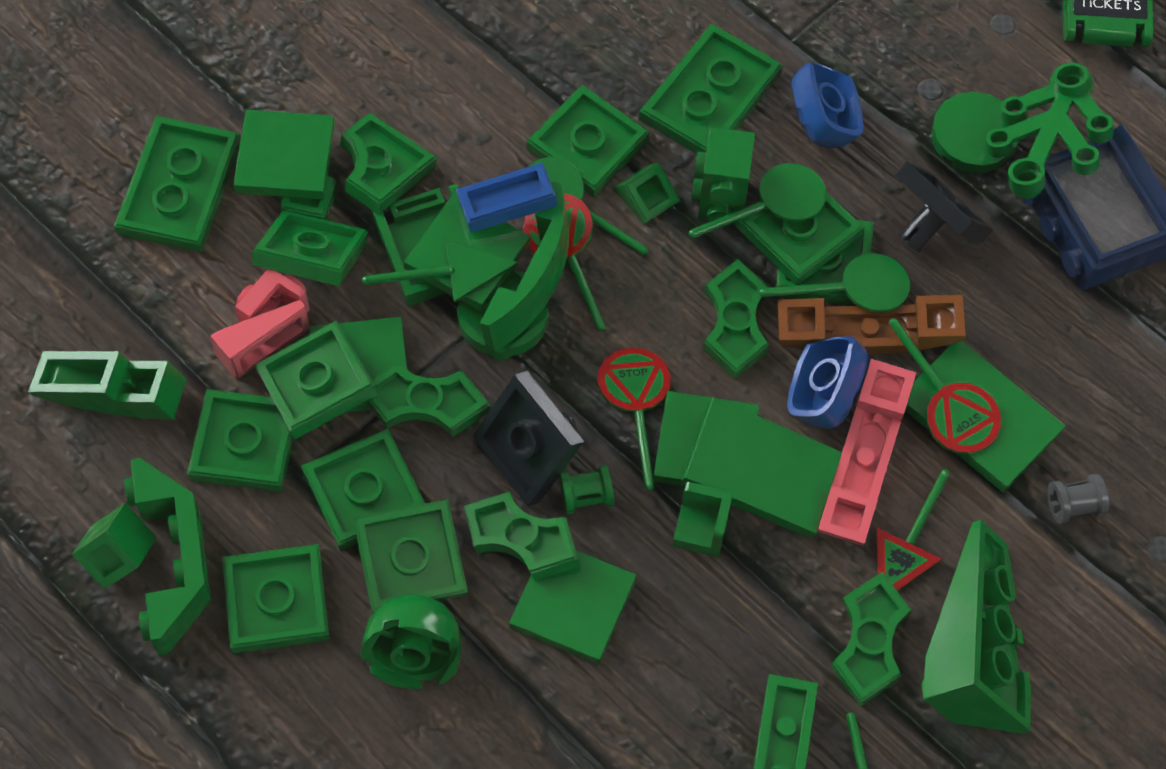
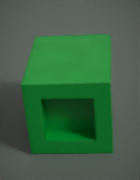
(702, 519)
(114, 546)

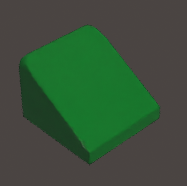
(647, 192)

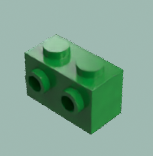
(723, 173)

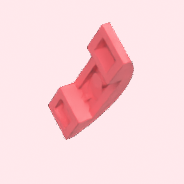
(866, 452)

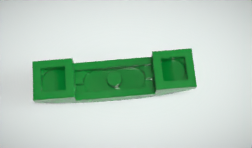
(515, 310)

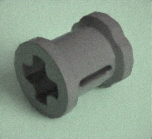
(1078, 498)

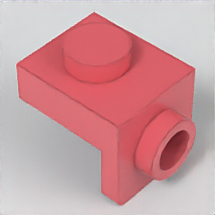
(270, 293)

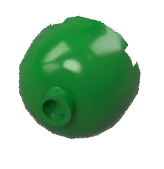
(412, 642)

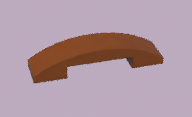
(928, 322)

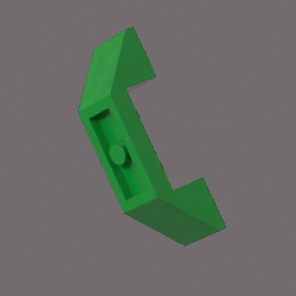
(176, 609)

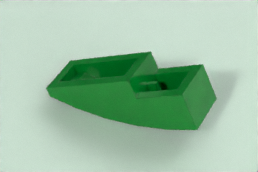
(109, 383)

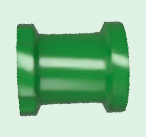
(586, 489)

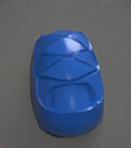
(827, 105)
(827, 381)

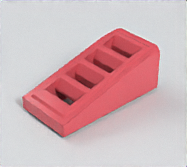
(259, 337)

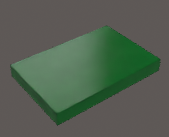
(709, 88)
(178, 184)
(1025, 424)
(764, 465)

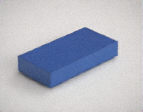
(506, 197)

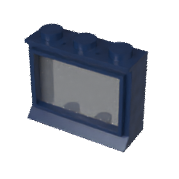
(1104, 219)

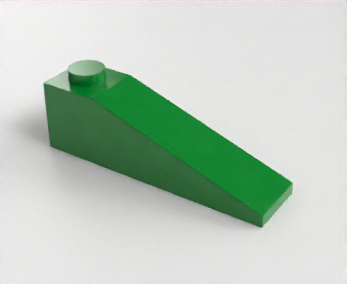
(973, 654)

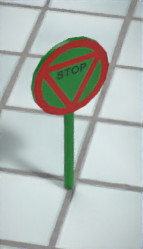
(579, 235)
(635, 383)
(959, 414)

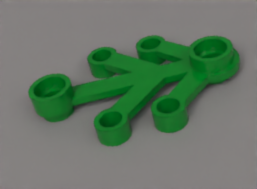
(1068, 86)

